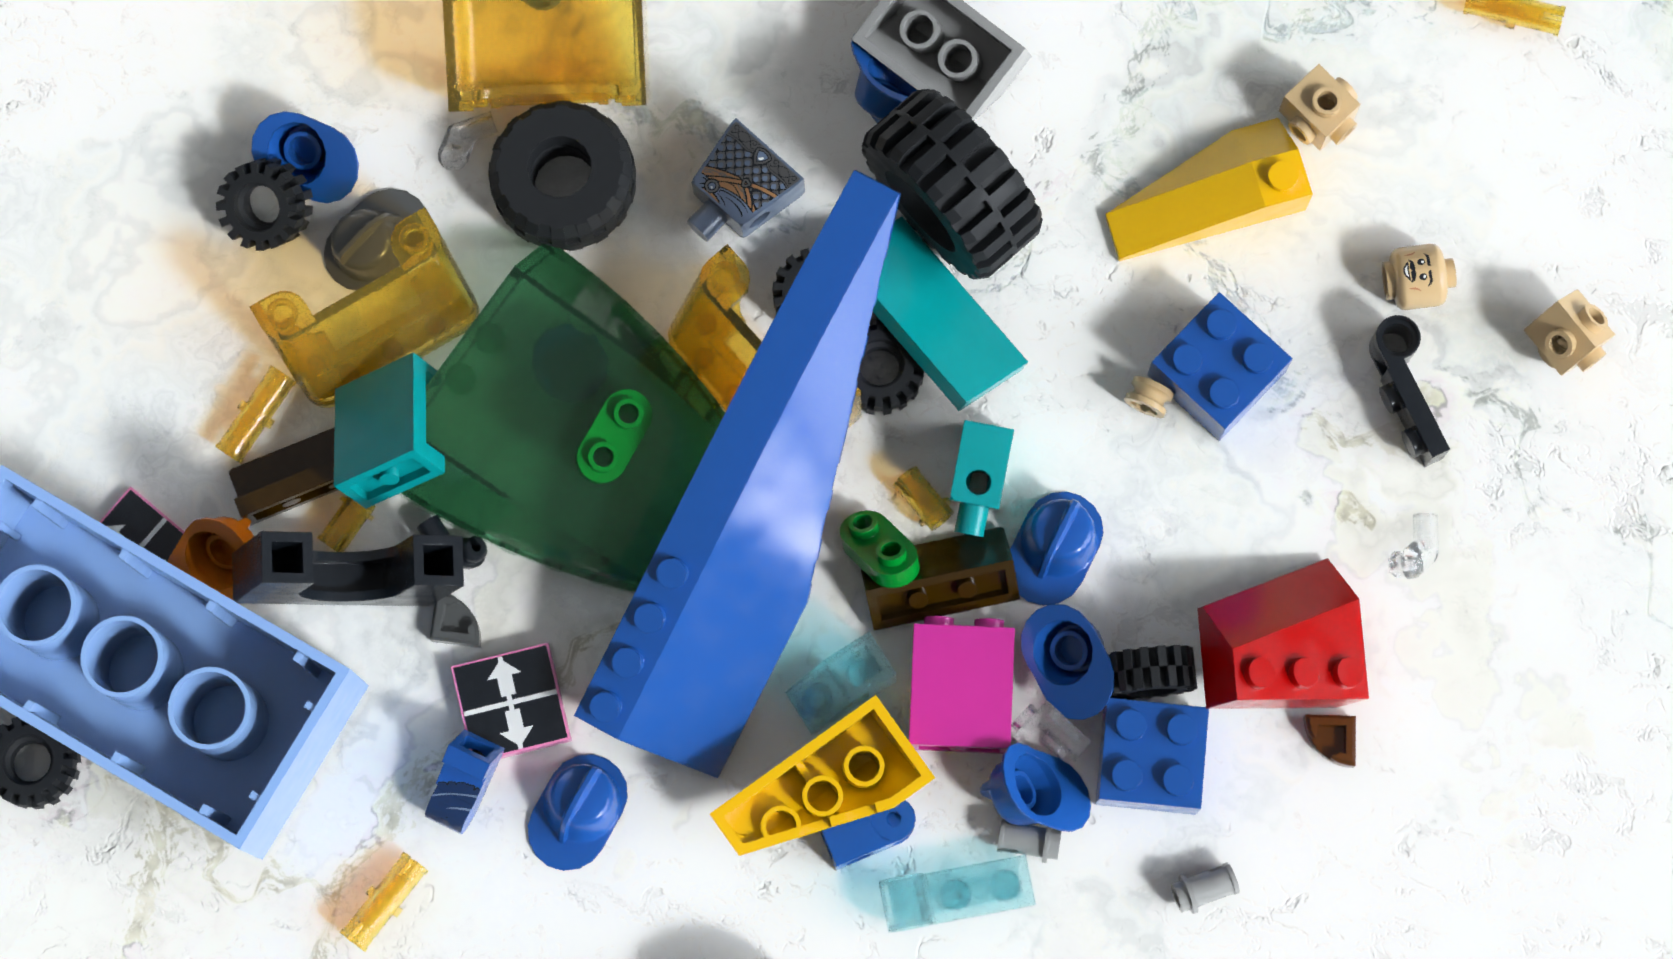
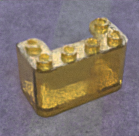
(545, 52)

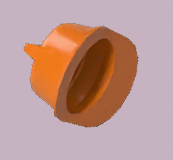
(208, 549)

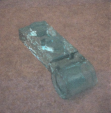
(956, 893)

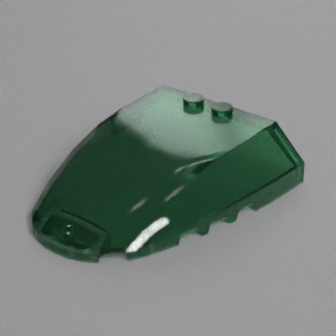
(521, 401)

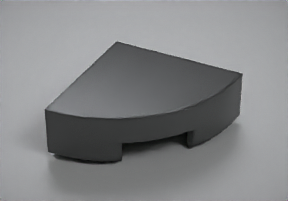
(454, 623)

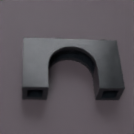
(287, 570)

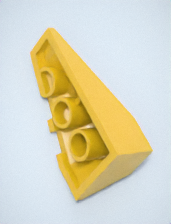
(1224, 187)
(834, 779)

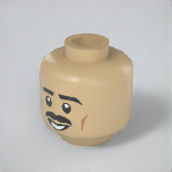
(1418, 276)

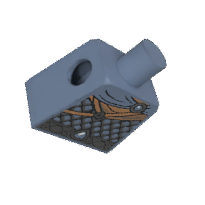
(742, 185)

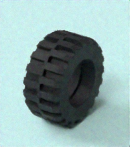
(953, 183)

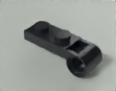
(1402, 393)

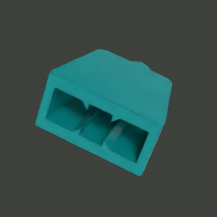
(982, 450)

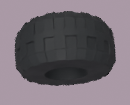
(552, 132)

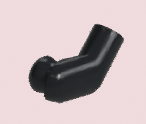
(473, 548)

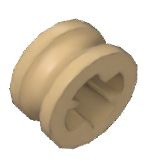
(1148, 397)

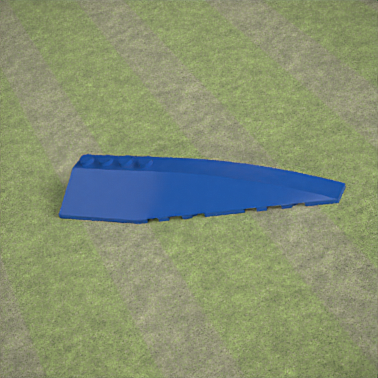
(753, 515)

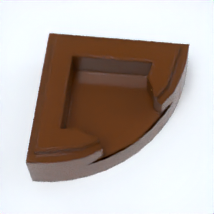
(1333, 737)

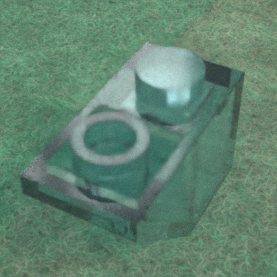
(841, 683)

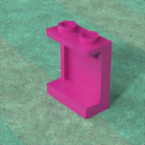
(961, 686)

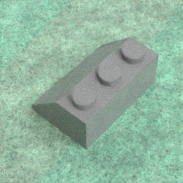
(944, 49)

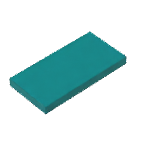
(941, 322)

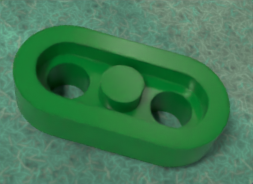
(613, 435)
(871, 543)

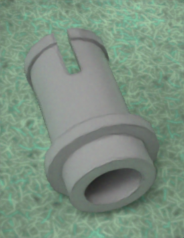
(1029, 840)
(1204, 888)

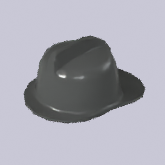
(361, 240)

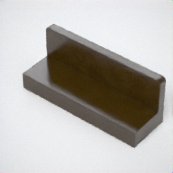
(285, 478)
(952, 578)

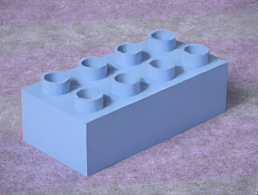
(159, 672)

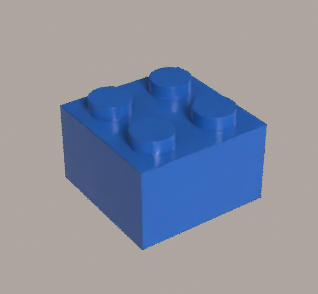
(1219, 366)
(1152, 756)

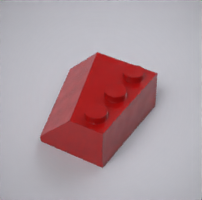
(1285, 644)

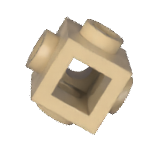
(1321, 109)
(1570, 334)

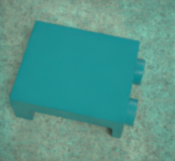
(383, 432)

